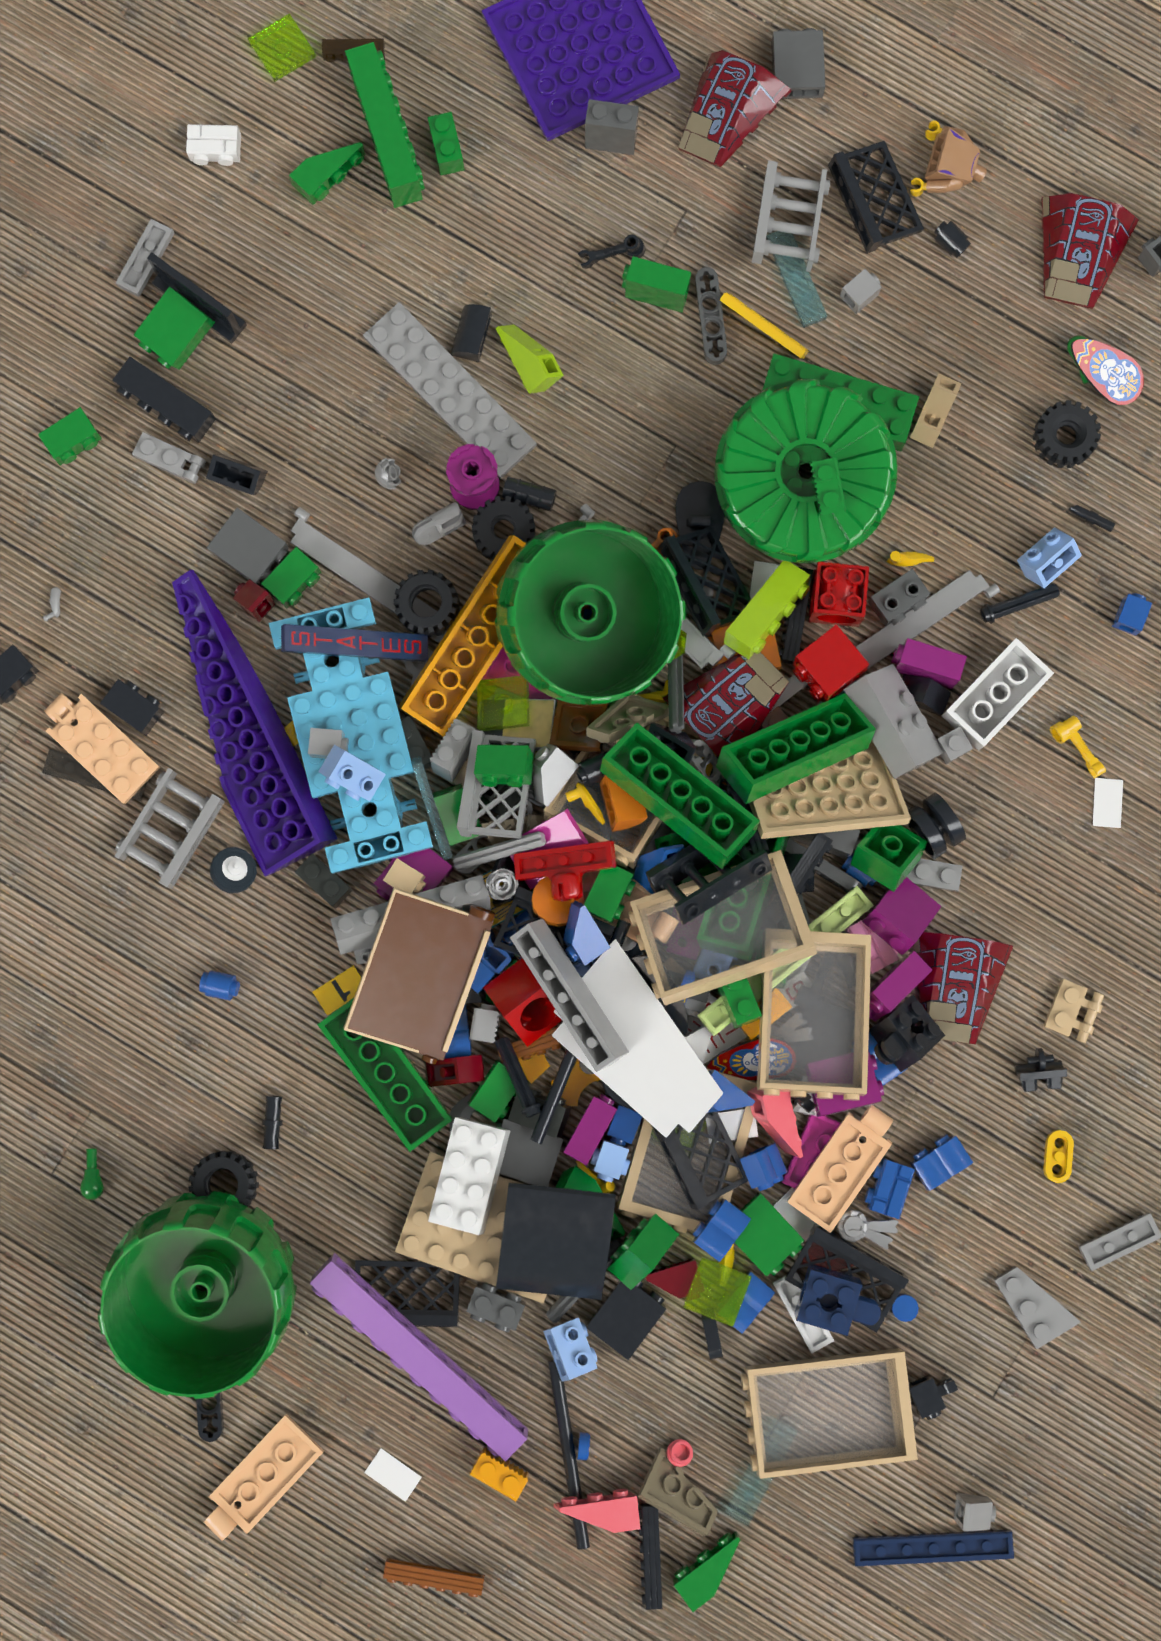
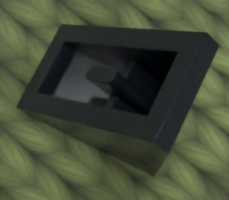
(927, 693)
(679, 743)

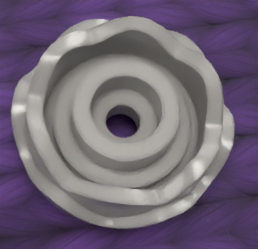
(388, 473)
(504, 891)

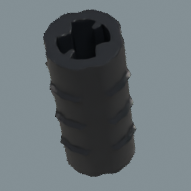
(529, 493)

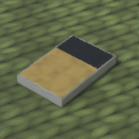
(540, 723)

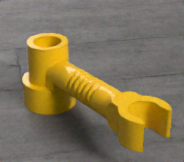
(1069, 730)

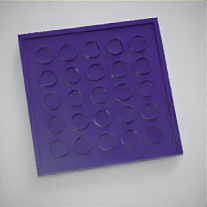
(579, 53)

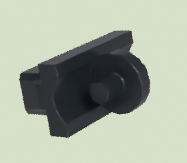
(1040, 1067)

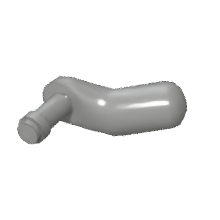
(55, 603)

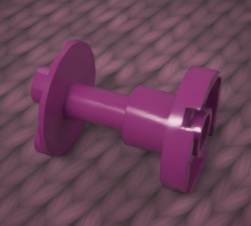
(472, 476)

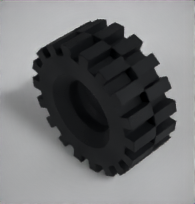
(1075, 418)
(499, 510)

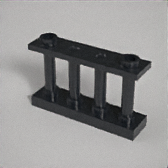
(688, 862)

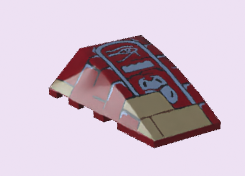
(728, 106)
(1081, 245)
(732, 699)
(960, 982)

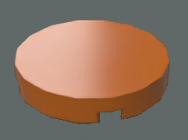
(552, 911)

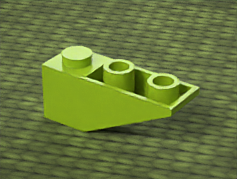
(532, 361)

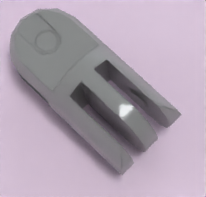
(438, 524)

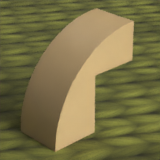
(935, 410)

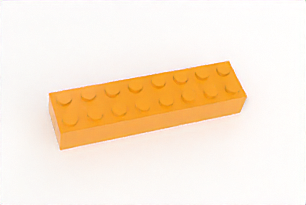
(462, 653)

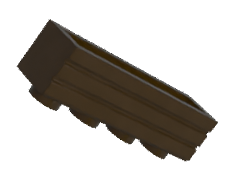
(335, 48)

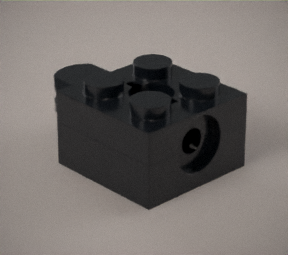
(901, 1039)

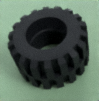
(422, 582)
(225, 1160)

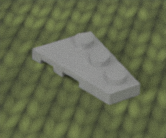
(1034, 1308)

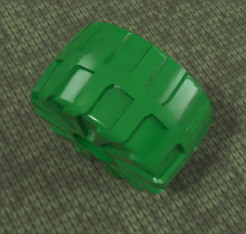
(761, 463)
(631, 602)
(187, 1337)

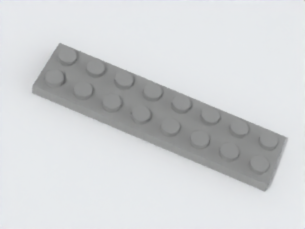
(448, 388)

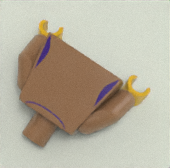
(951, 161)

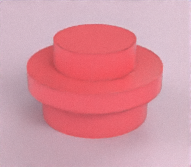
(679, 1453)

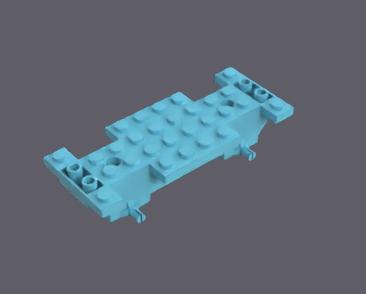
(371, 722)

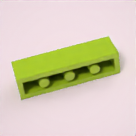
(767, 609)

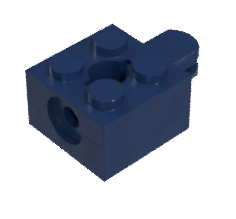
(834, 1301)

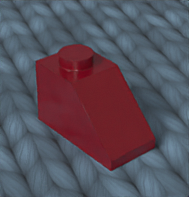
(253, 599)
(455, 1071)
(674, 1278)

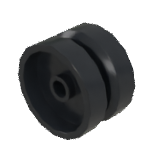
(936, 825)

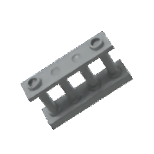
(768, 224)
(182, 850)

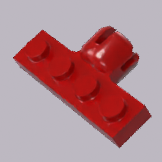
(565, 866)

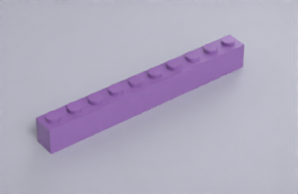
(419, 1357)

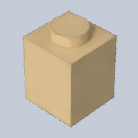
(405, 878)

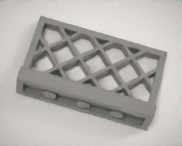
(473, 790)

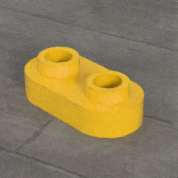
(1062, 1156)

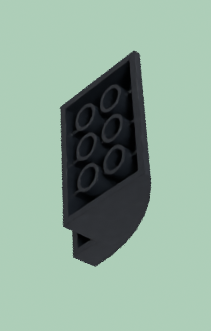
(555, 1241)

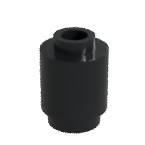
(951, 238)
(589, 769)

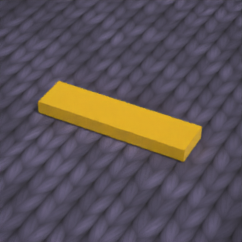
(764, 325)

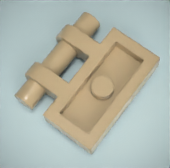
(1066, 1006)

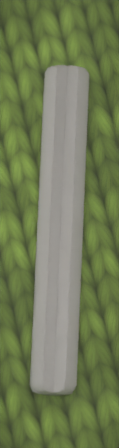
(499, 850)

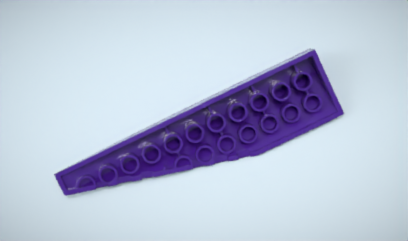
(251, 745)

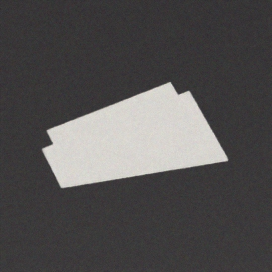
(661, 1071)

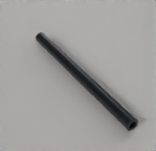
(568, 1451)

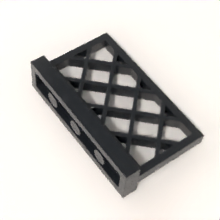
(855, 200)
(226, 322)
(691, 585)
(523, 900)
(687, 1175)
(859, 1258)
(422, 1317)

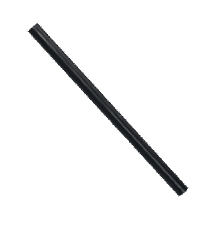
(566, 1065)

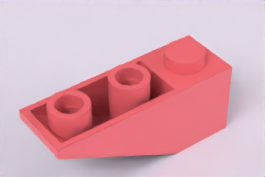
(778, 1119)
(611, 1512)

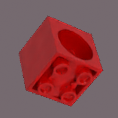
(838, 594)
(829, 665)
(523, 1002)

